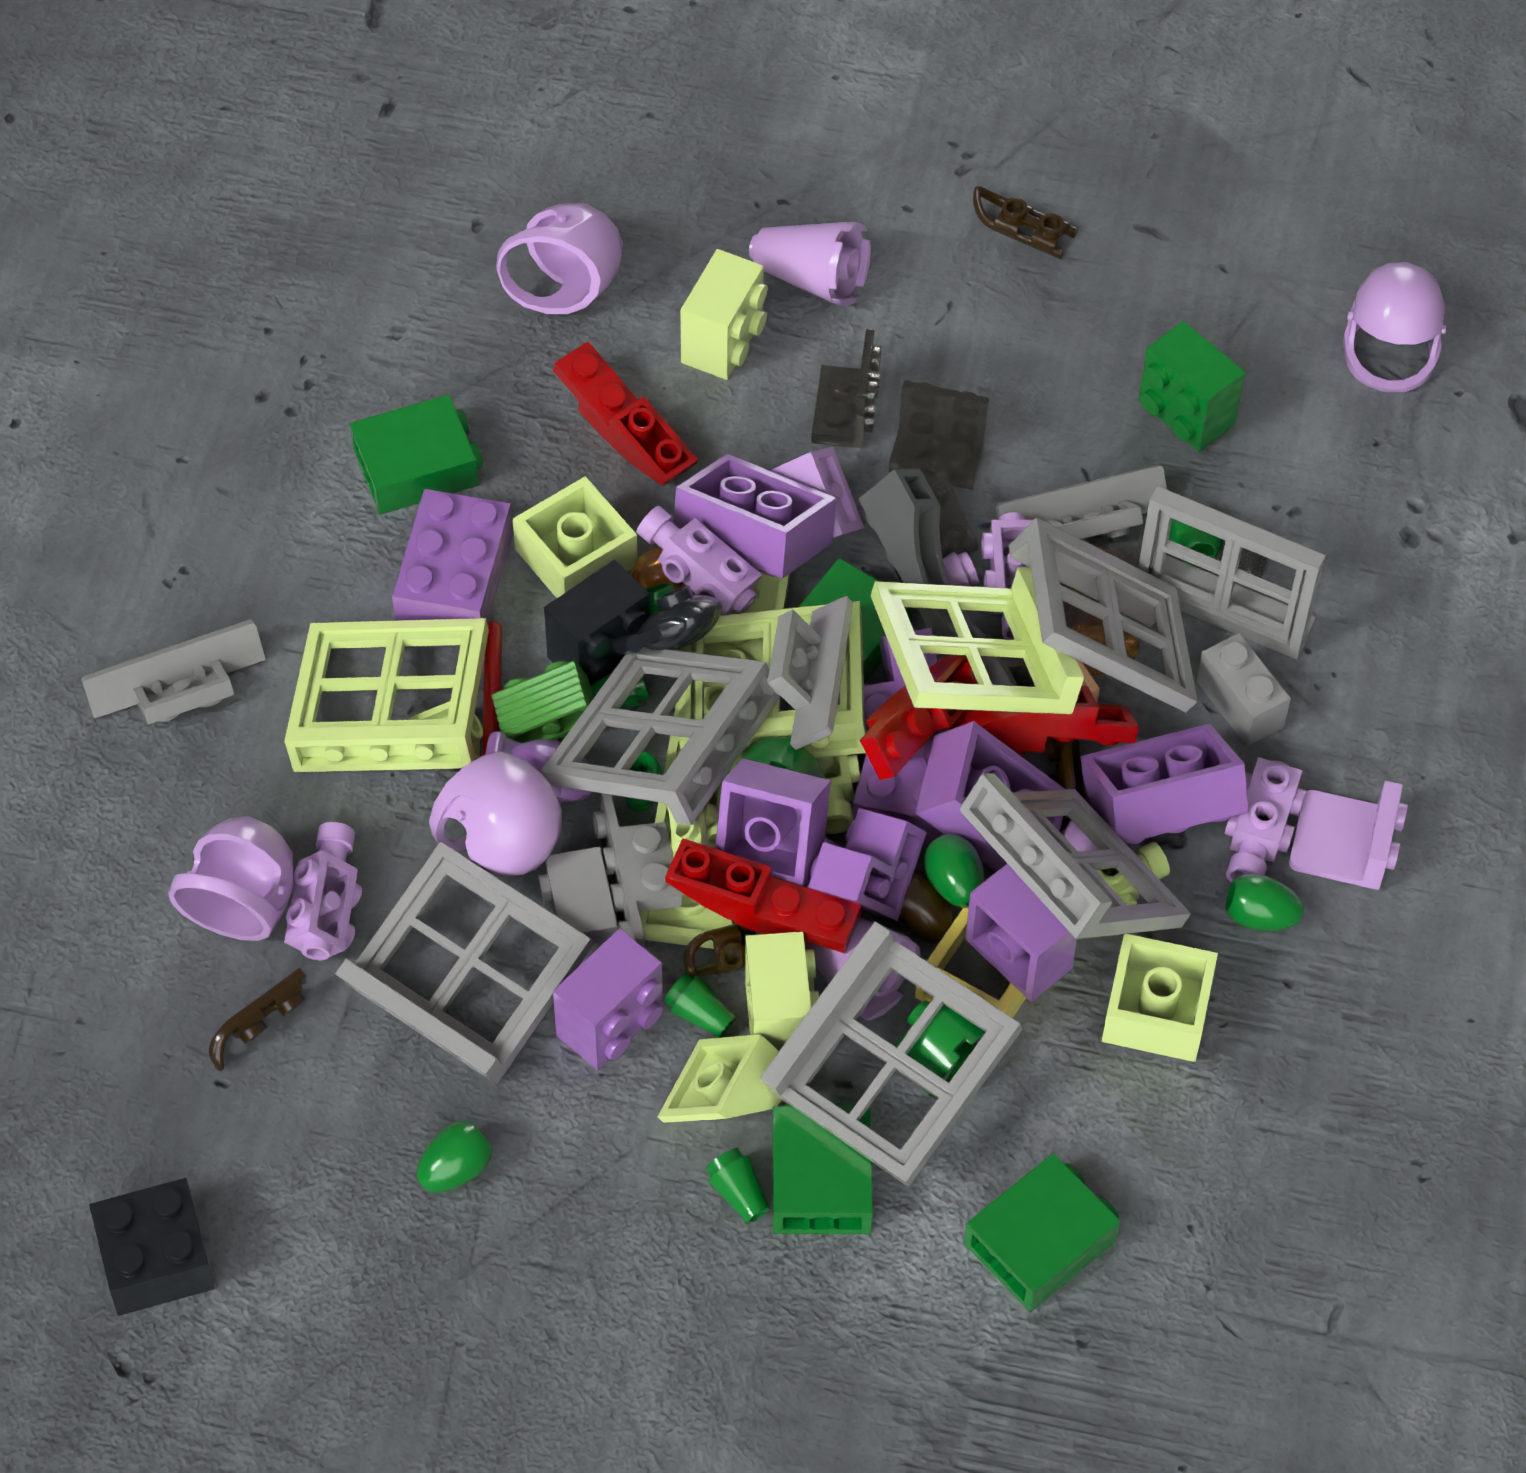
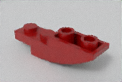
(622, 419)
(902, 729)
(1029, 731)
(756, 900)

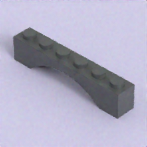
(908, 523)

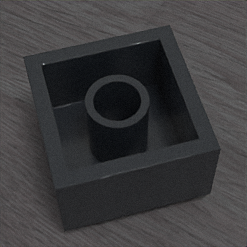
(592, 616)
(151, 1246)

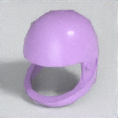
(572, 247)
(1399, 307)
(506, 813)
(237, 880)

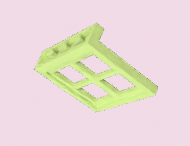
(1054, 673)
(849, 717)
(383, 741)

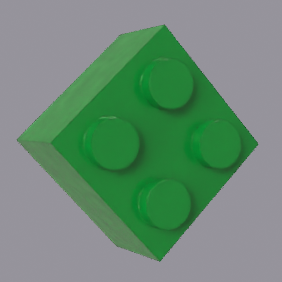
(1191, 386)

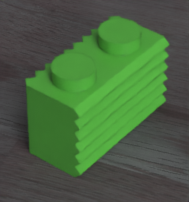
(543, 704)

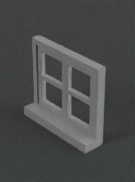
(1118, 588)
(1219, 597)
(712, 742)
(1059, 873)
(836, 1016)
(429, 1017)

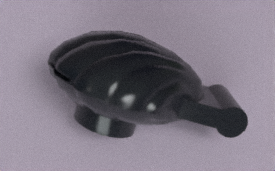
(677, 623)

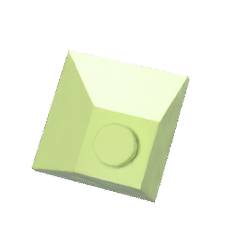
(722, 1080)

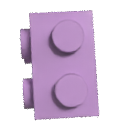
(1348, 836)

